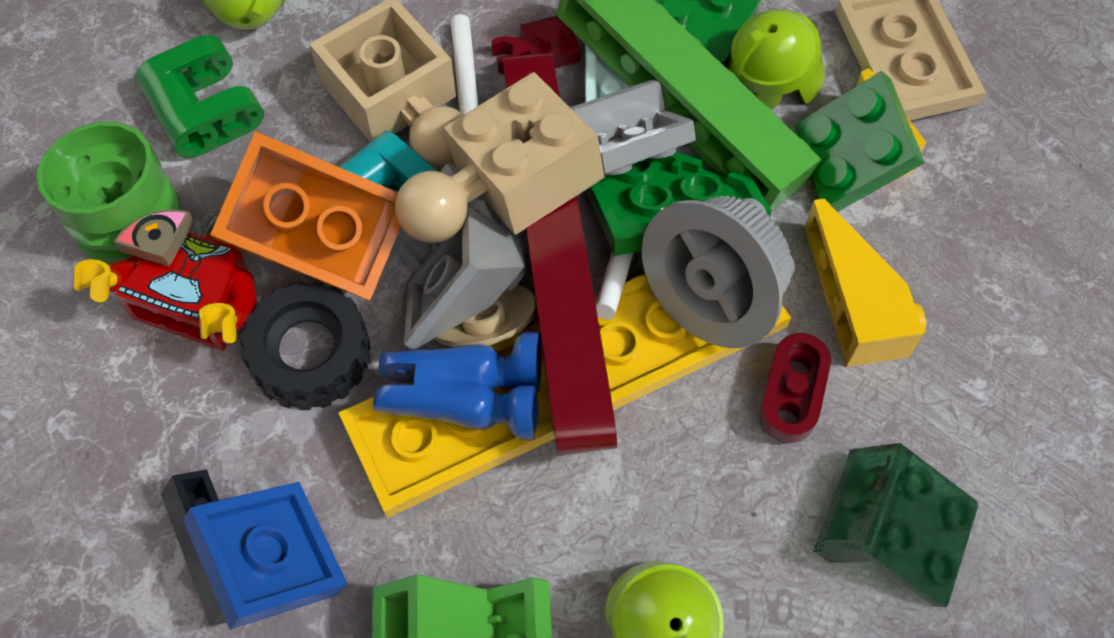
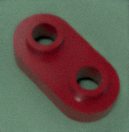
(794, 390)

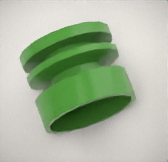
(101, 183)

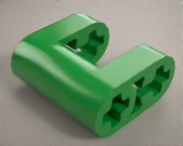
(192, 124)

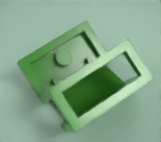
(445, 609)

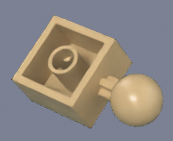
(390, 77)
(515, 152)

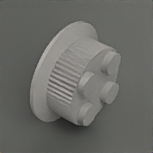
(718, 268)

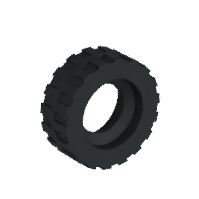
(295, 306)

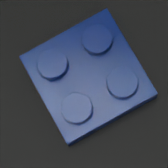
(264, 553)

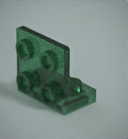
(900, 518)

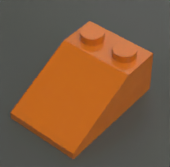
(309, 217)

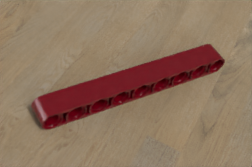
(567, 310)

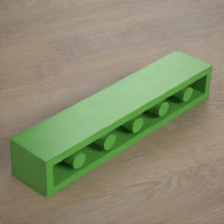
(729, 121)

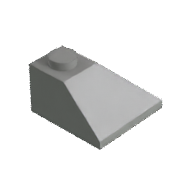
(462, 278)

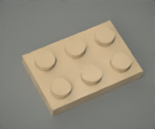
(916, 50)

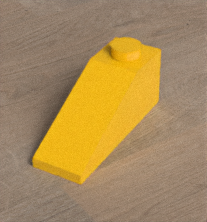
(863, 292)

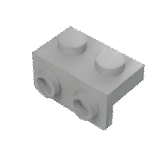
(634, 126)

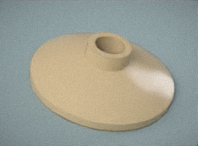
(497, 323)

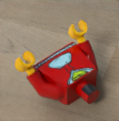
(197, 297)

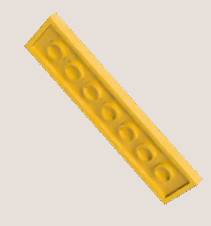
(424, 456)

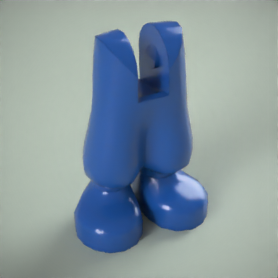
(459, 383)

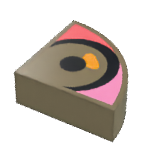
(156, 235)

